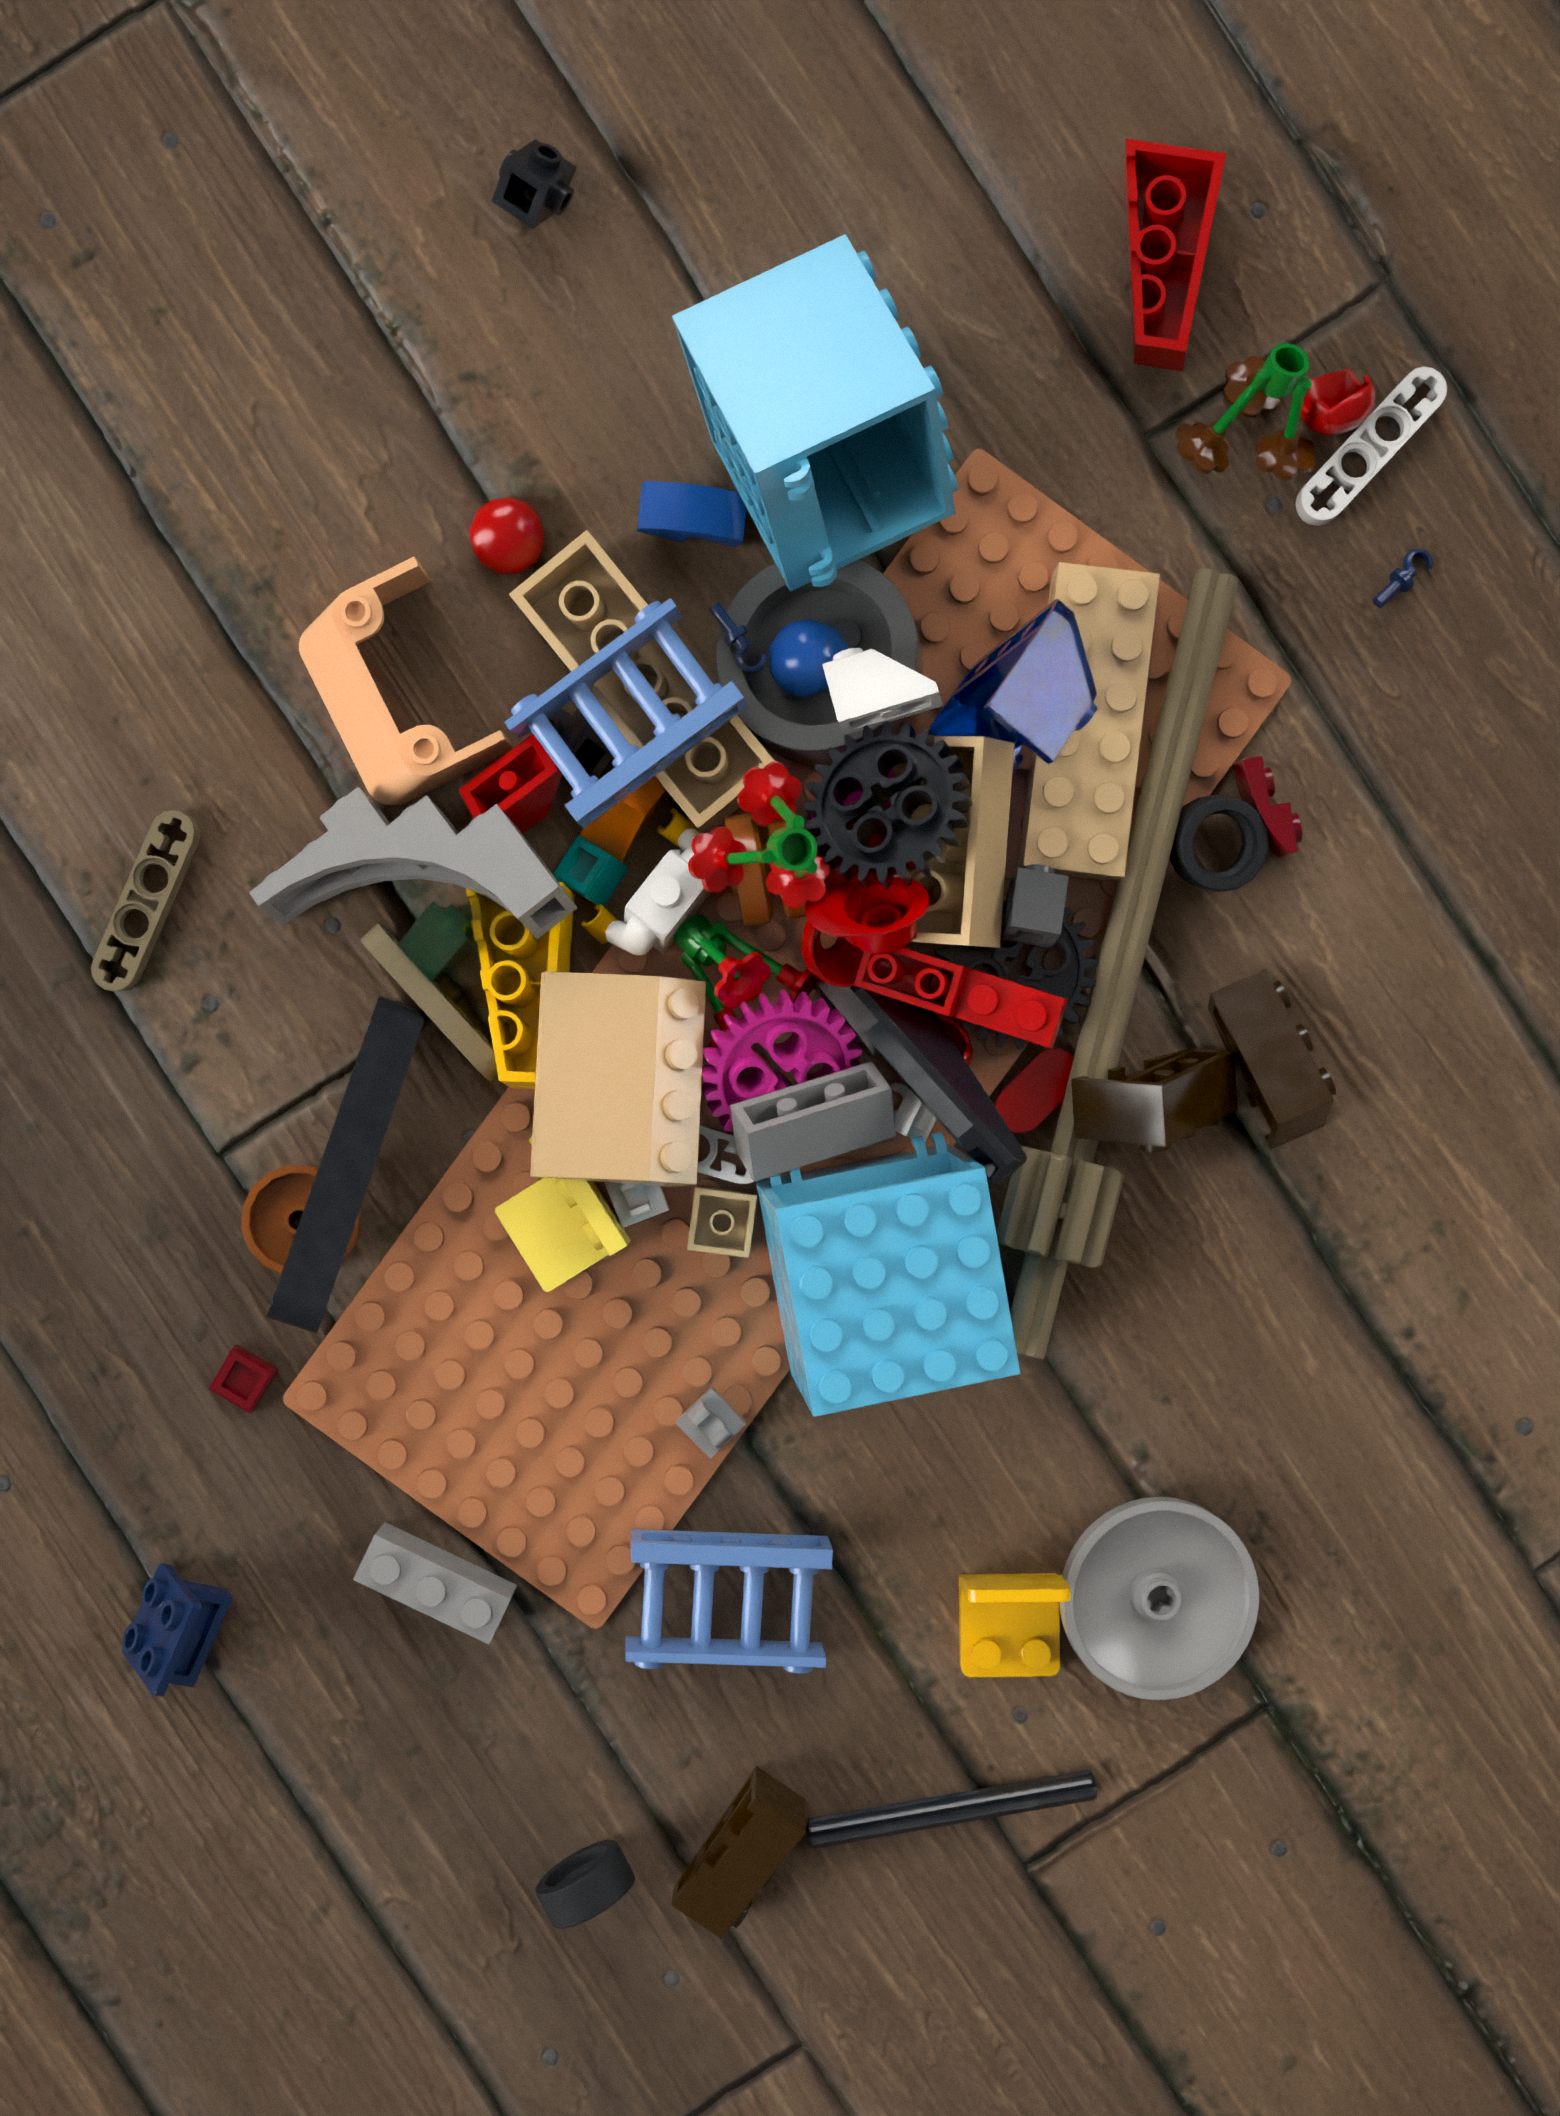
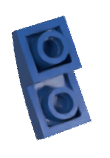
(691, 510)

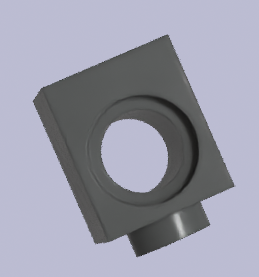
(1035, 906)

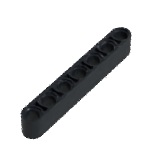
(346, 1166)

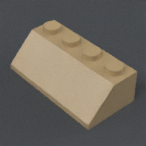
(970, 886)

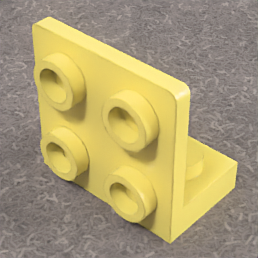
(561, 1228)

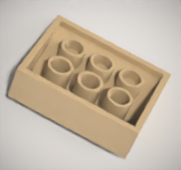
(618, 1079)

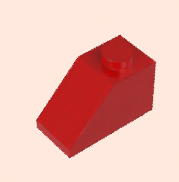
(518, 782)

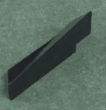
(938, 1075)

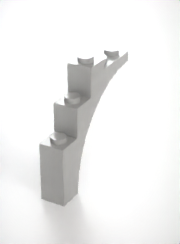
(418, 844)

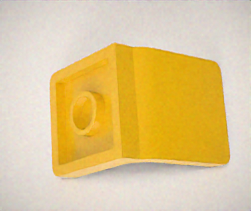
(1010, 1624)

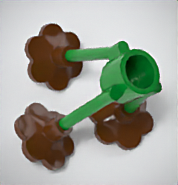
(1253, 388)

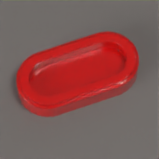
(1035, 1090)

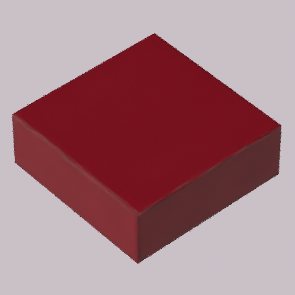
(243, 1379)

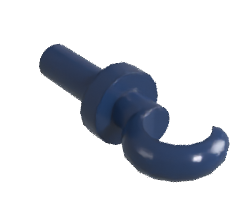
(1401, 579)
(735, 637)

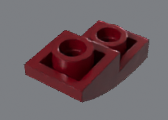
(1255, 788)

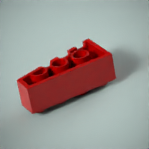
(1169, 229)

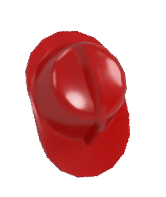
(870, 917)

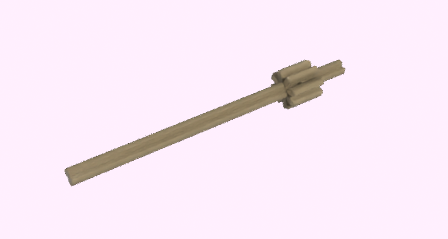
(1060, 1200)

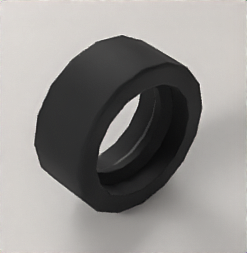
(1251, 855)
(585, 1884)

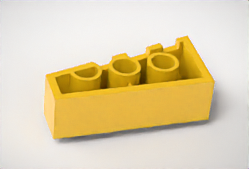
(512, 982)

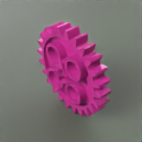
(815, 1039)

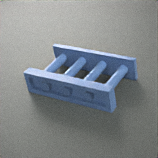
(673, 734)
(705, 1555)

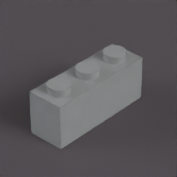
(813, 1121)
(435, 1582)

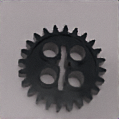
(908, 841)
(1063, 982)

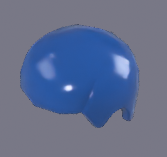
(799, 654)

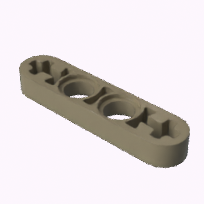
(137, 897)
(432, 1001)

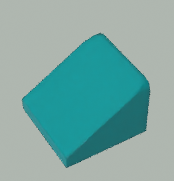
(590, 871)

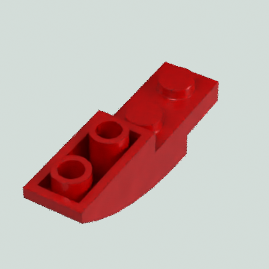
(964, 994)

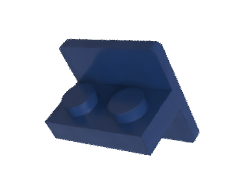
(173, 1630)

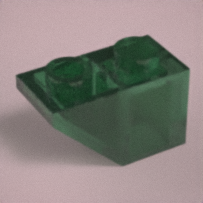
(439, 940)

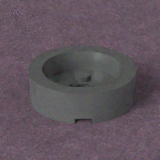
(859, 605)

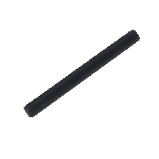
(951, 1809)

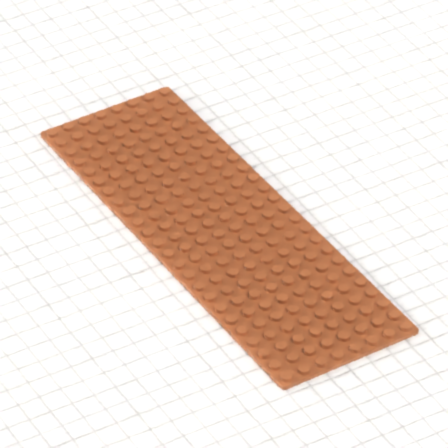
(556, 1411)

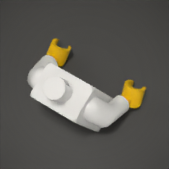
(661, 902)

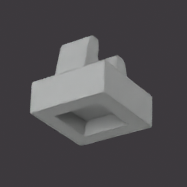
(711, 1422)

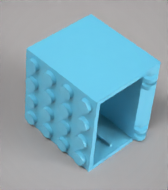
(820, 411)
(888, 1277)

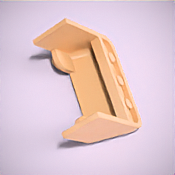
(390, 763)

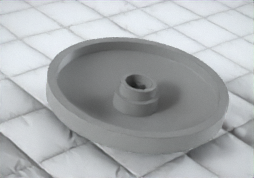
(1159, 1598)

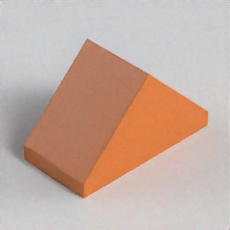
(622, 824)

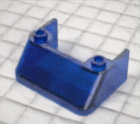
(1026, 688)

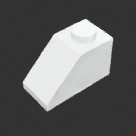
(876, 689)

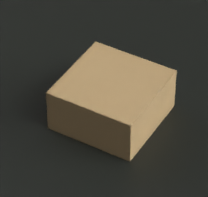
(722, 1221)

